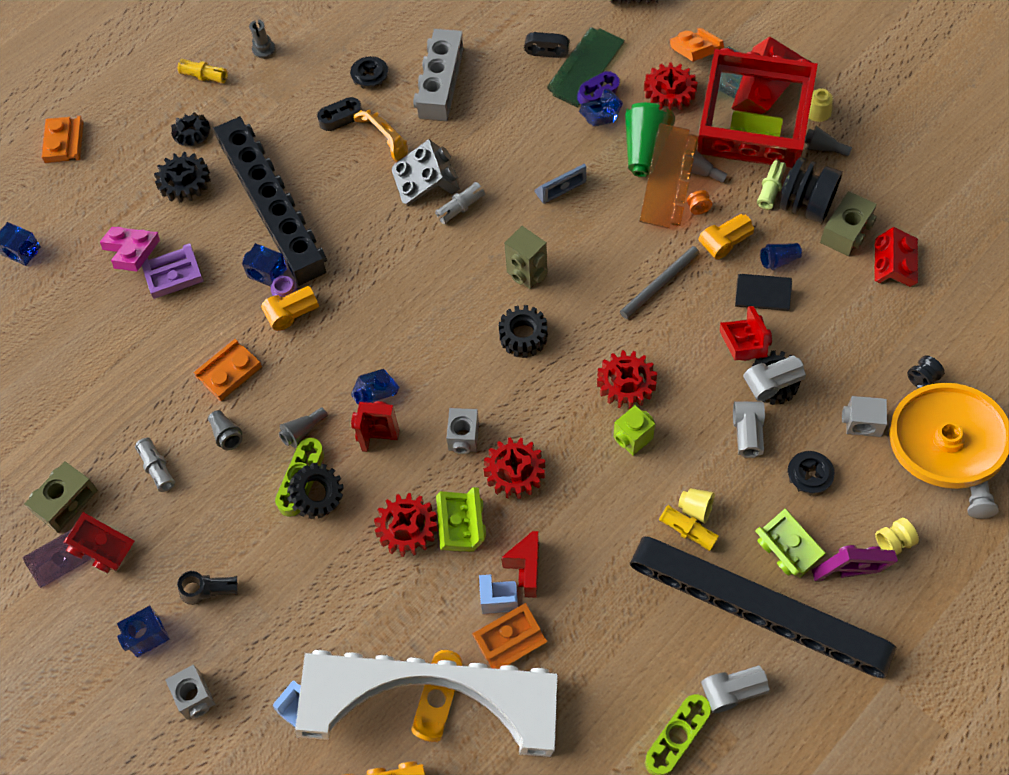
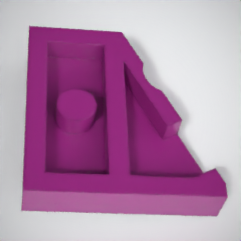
(856, 561)

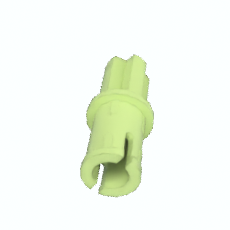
(771, 185)

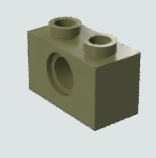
(848, 224)
(59, 511)

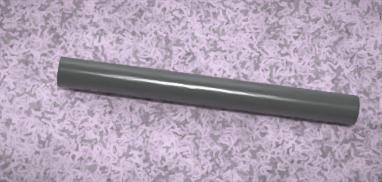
(659, 282)

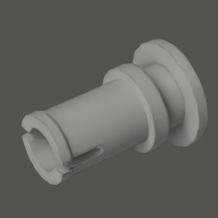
(982, 502)

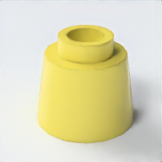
(821, 105)
(697, 503)

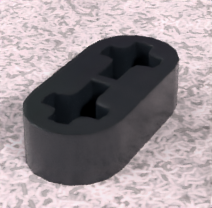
(547, 44)
(338, 113)

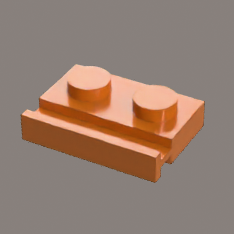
(696, 45)
(62, 139)
(227, 369)
(509, 637)

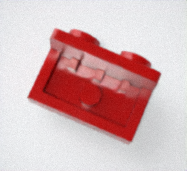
(896, 257)
(747, 337)
(374, 421)
(98, 542)

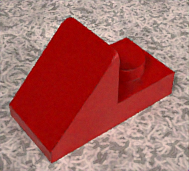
(525, 558)

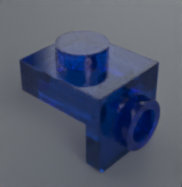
(602, 111)
(374, 387)

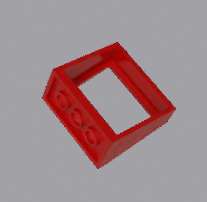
(748, 145)

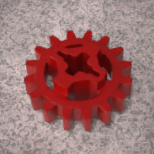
(682, 86)
(627, 381)
(527, 463)
(402, 536)

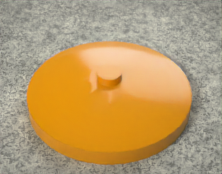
(950, 435)

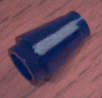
(778, 255)

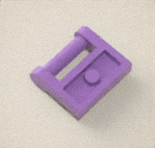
(172, 276)

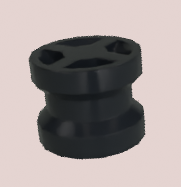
(925, 372)

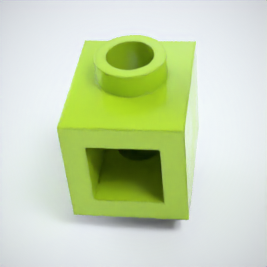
(634, 430)

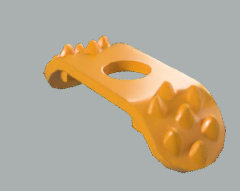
(398, 145)
(428, 720)

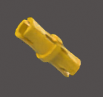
(202, 71)
(688, 527)

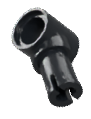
(208, 587)

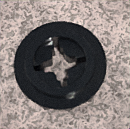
(369, 64)
(190, 137)
(805, 461)

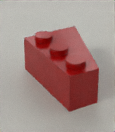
(759, 94)

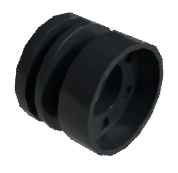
(810, 190)

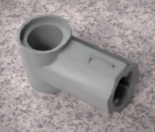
(767, 380)
(749, 420)
(727, 690)

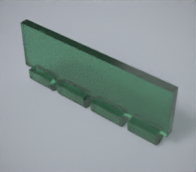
(585, 62)

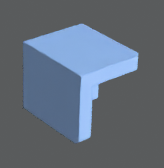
(497, 596)
(288, 702)

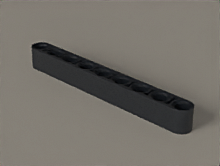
(764, 607)

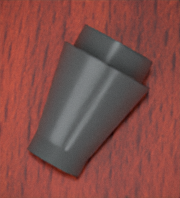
(225, 431)

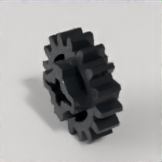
(182, 177)

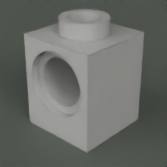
(865, 416)
(459, 420)
(184, 682)

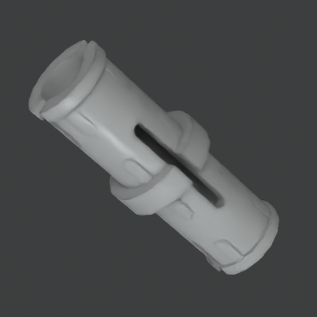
(460, 203)
(154, 464)

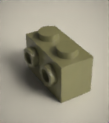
(526, 257)

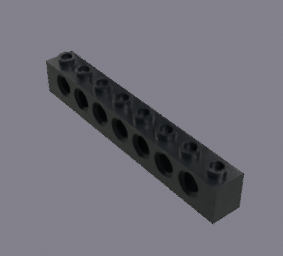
(270, 200)

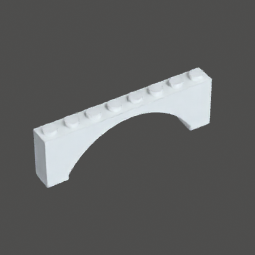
(339, 683)

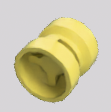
(899, 536)

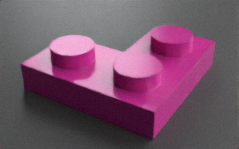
(131, 246)

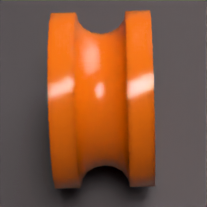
(699, 202)

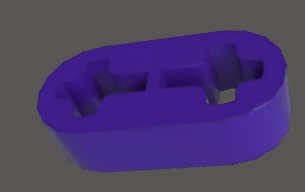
(596, 85)

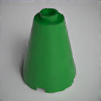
(641, 133)

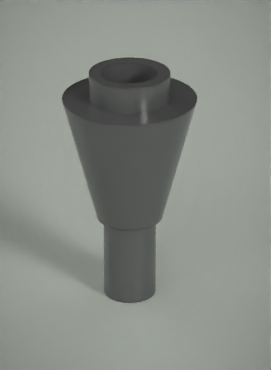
(821, 141)
(703, 167)
(296, 430)

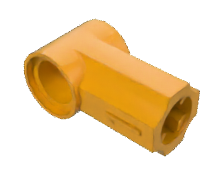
(721, 239)
(283, 310)

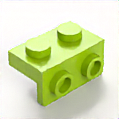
(756, 123)
(460, 520)
(791, 544)

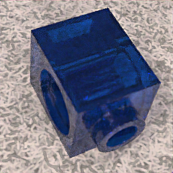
(18, 244)
(263, 264)
(153, 637)

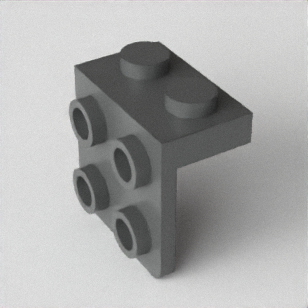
(423, 171)

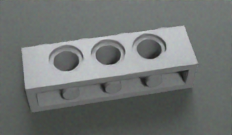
(439, 74)

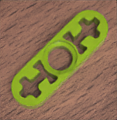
(297, 463)
(698, 722)

